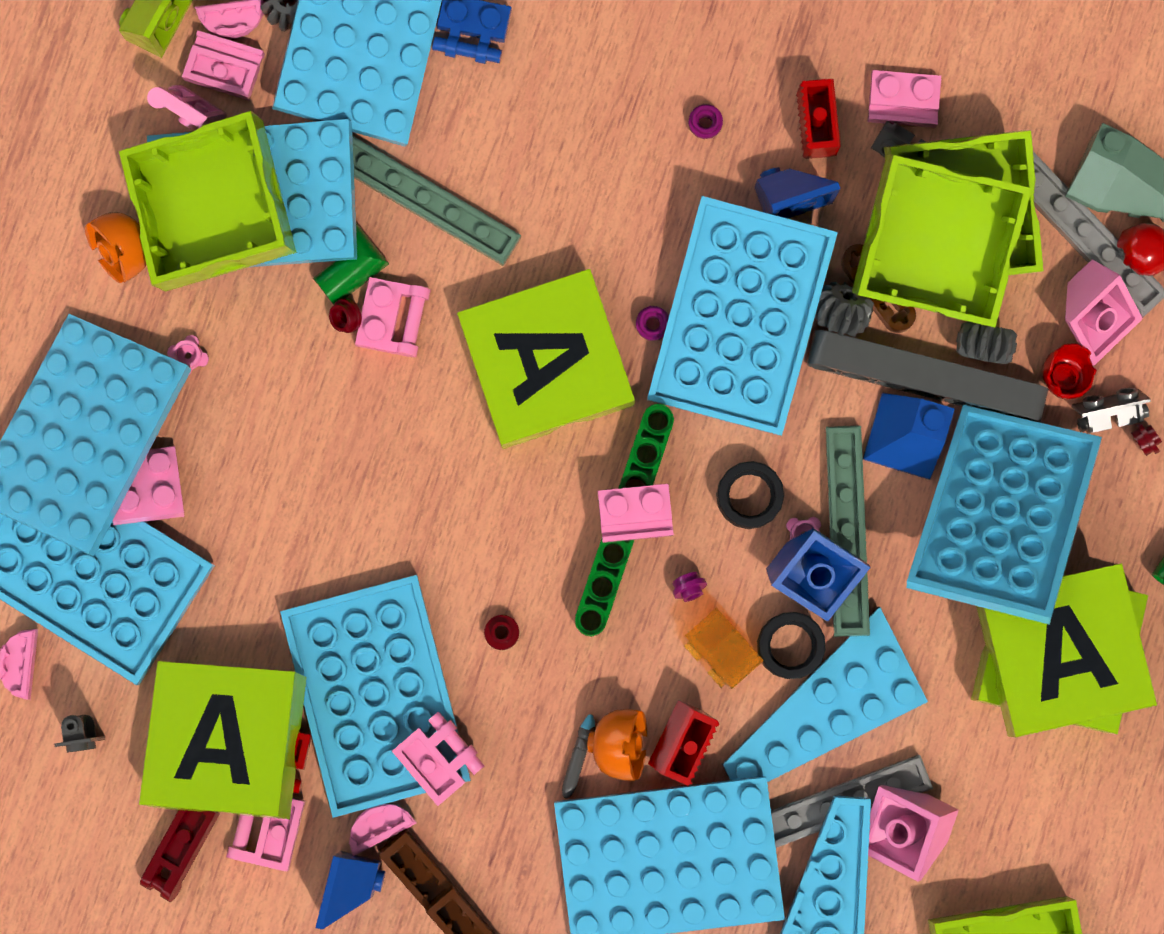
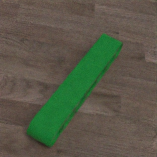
(646, 473)

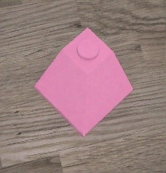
(1099, 309)
(908, 830)

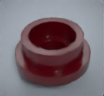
(345, 316)
(1147, 439)
(510, 640)

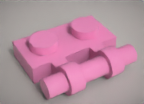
(430, 766)

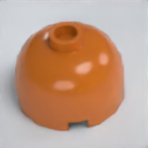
(118, 243)
(619, 744)

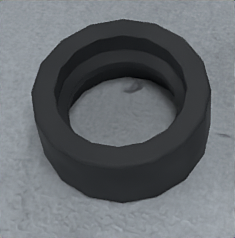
(773, 482)
(815, 634)

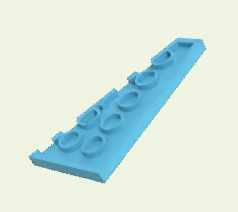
(842, 699)
(835, 878)

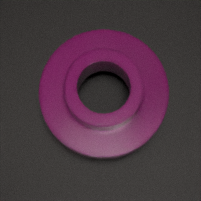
(709, 112)
(648, 313)
(689, 586)

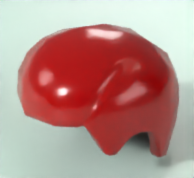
(1143, 248)
(1069, 371)

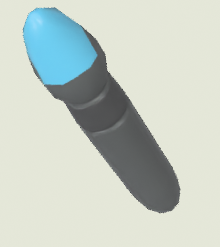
(578, 756)

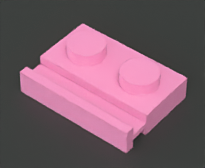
(223, 65)
(904, 98)
(635, 513)

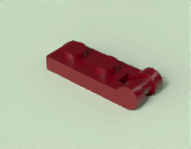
(178, 851)

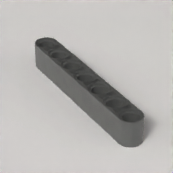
(926, 376)

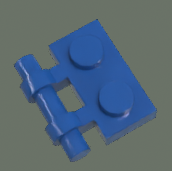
(473, 19)

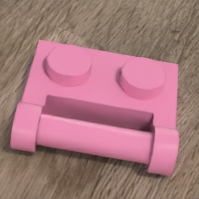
(191, 108)
(381, 315)
(275, 839)

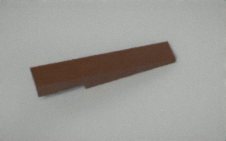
(431, 886)

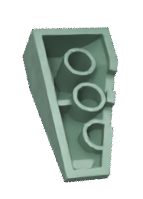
(1119, 176)

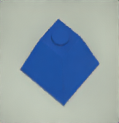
(793, 192)
(908, 434)
(816, 572)
(348, 886)

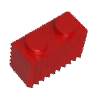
(818, 118)
(683, 743)

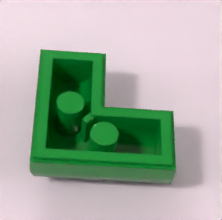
(346, 276)

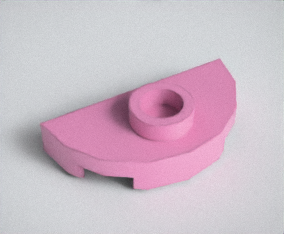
(231, 18)
(17, 663)
(377, 825)

